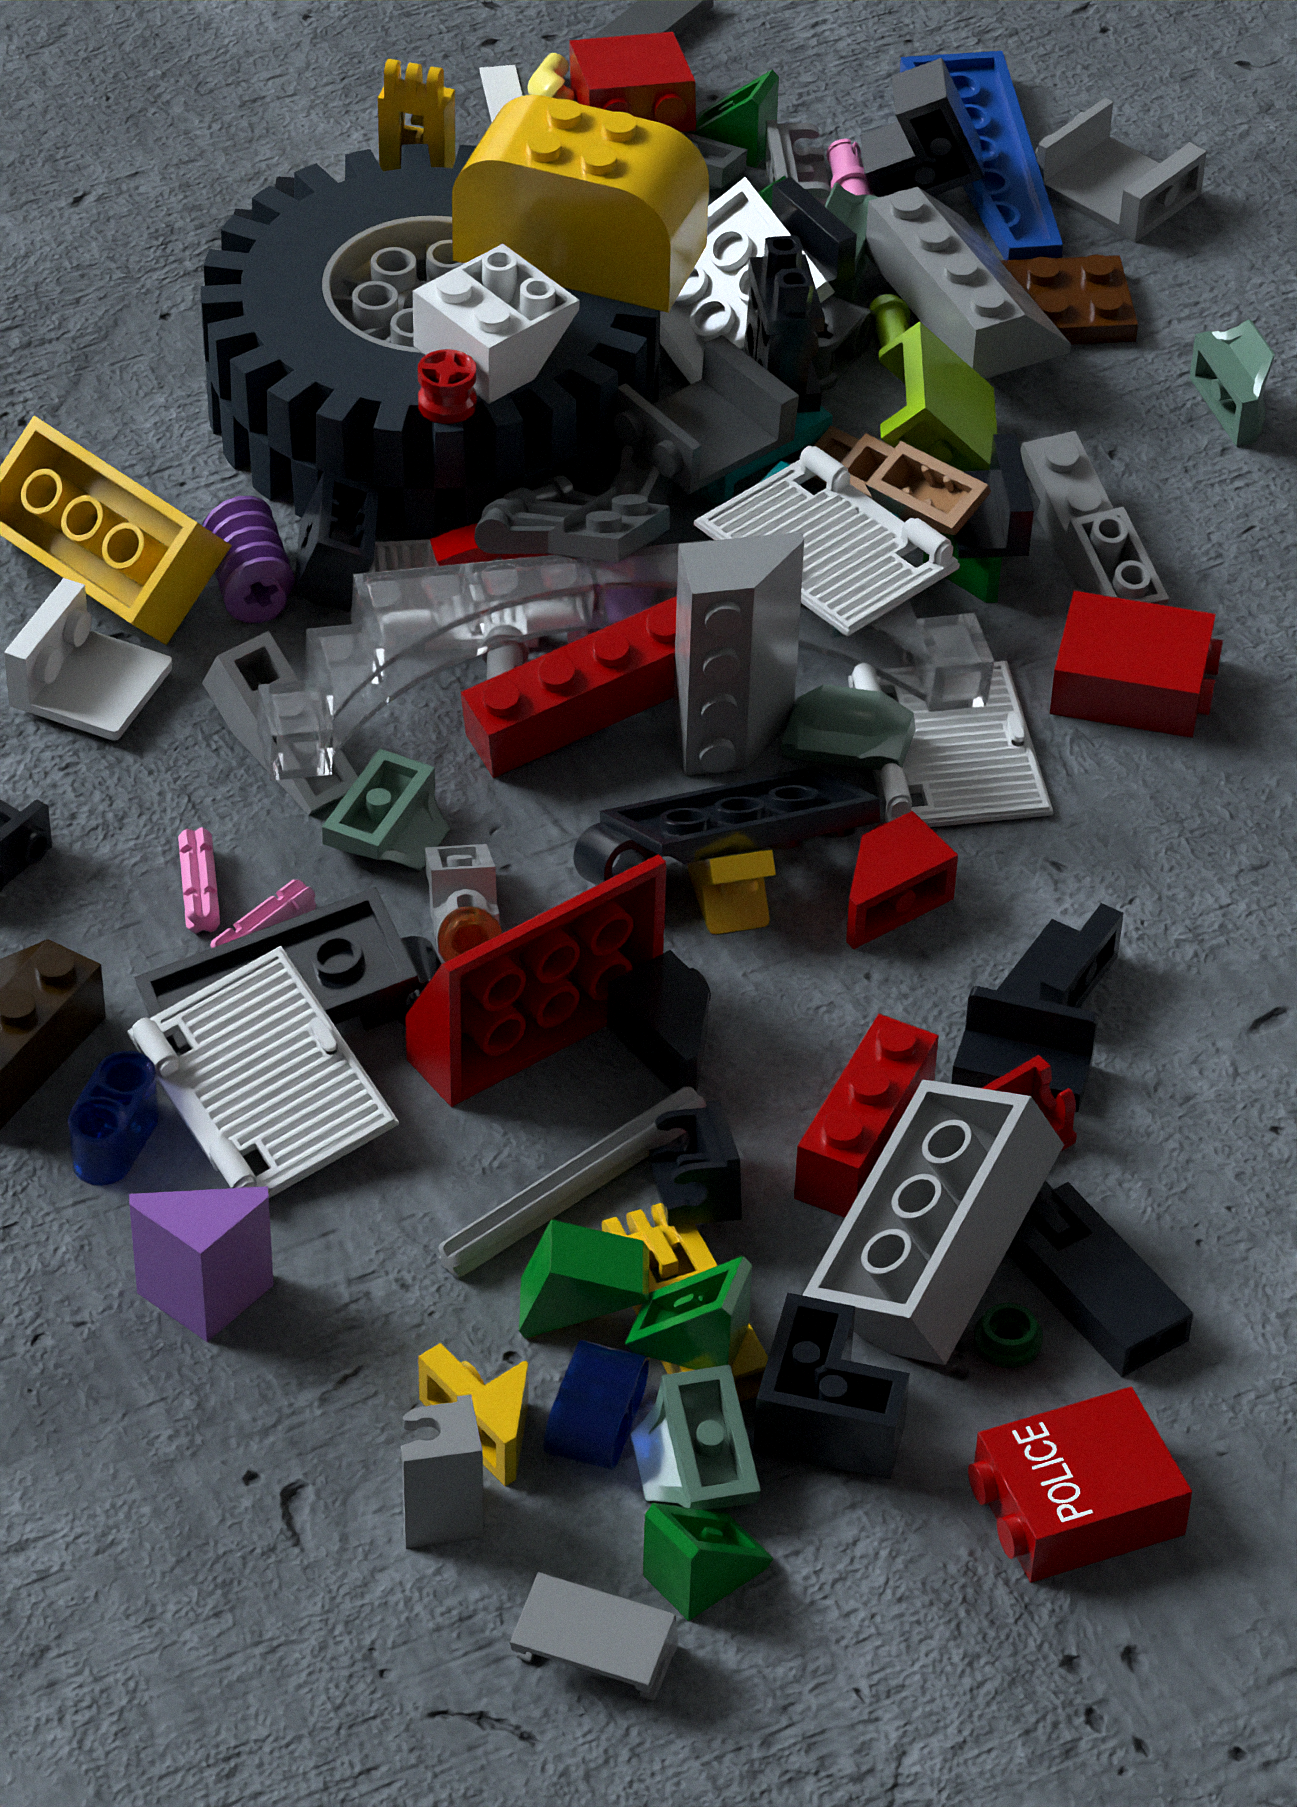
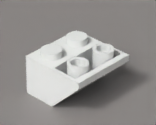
(497, 314)

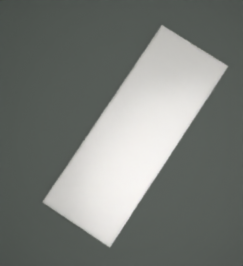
(500, 86)

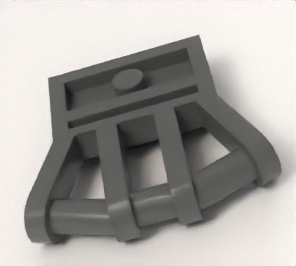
(570, 522)

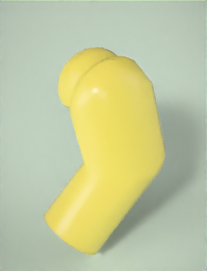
(549, 78)

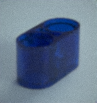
(113, 1117)
(596, 1405)

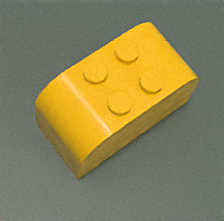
(586, 199)

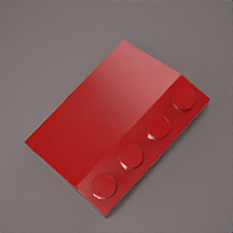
(534, 985)

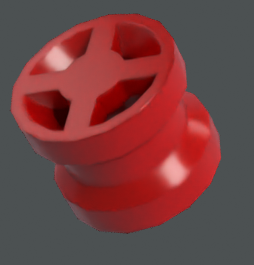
(447, 386)

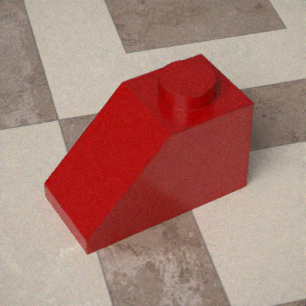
(898, 877)

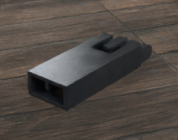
(1098, 1281)

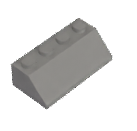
(957, 284)
(735, 648)
(937, 1217)

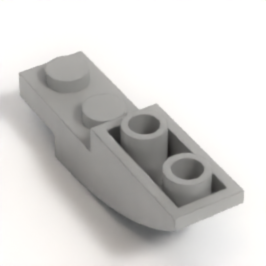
(1082, 525)

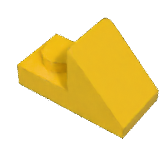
(733, 890)
(497, 1405)

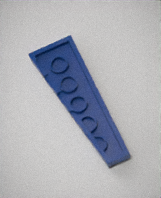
(1012, 194)

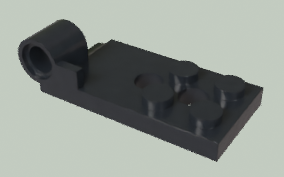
(724, 821)
(341, 951)

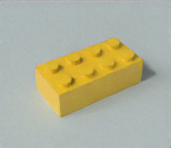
(104, 531)

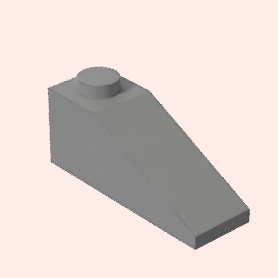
(234, 690)

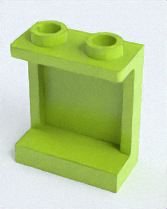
(947, 402)

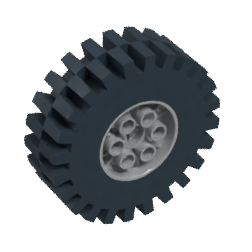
(322, 366)

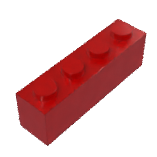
(573, 690)

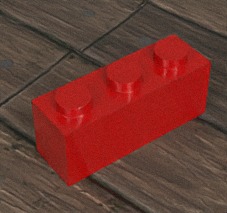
(862, 1113)

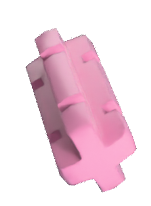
(199, 880)
(292, 901)

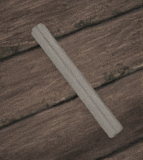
(563, 1187)

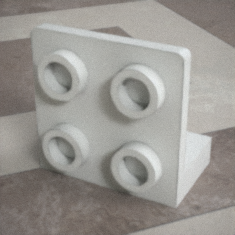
(79, 674)

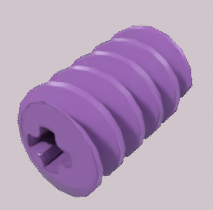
(256, 568)

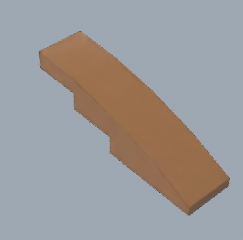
(905, 480)

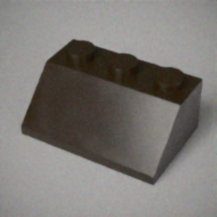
(46, 1011)

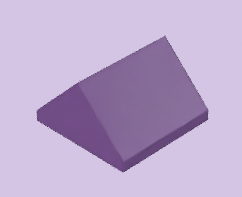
(202, 1253)

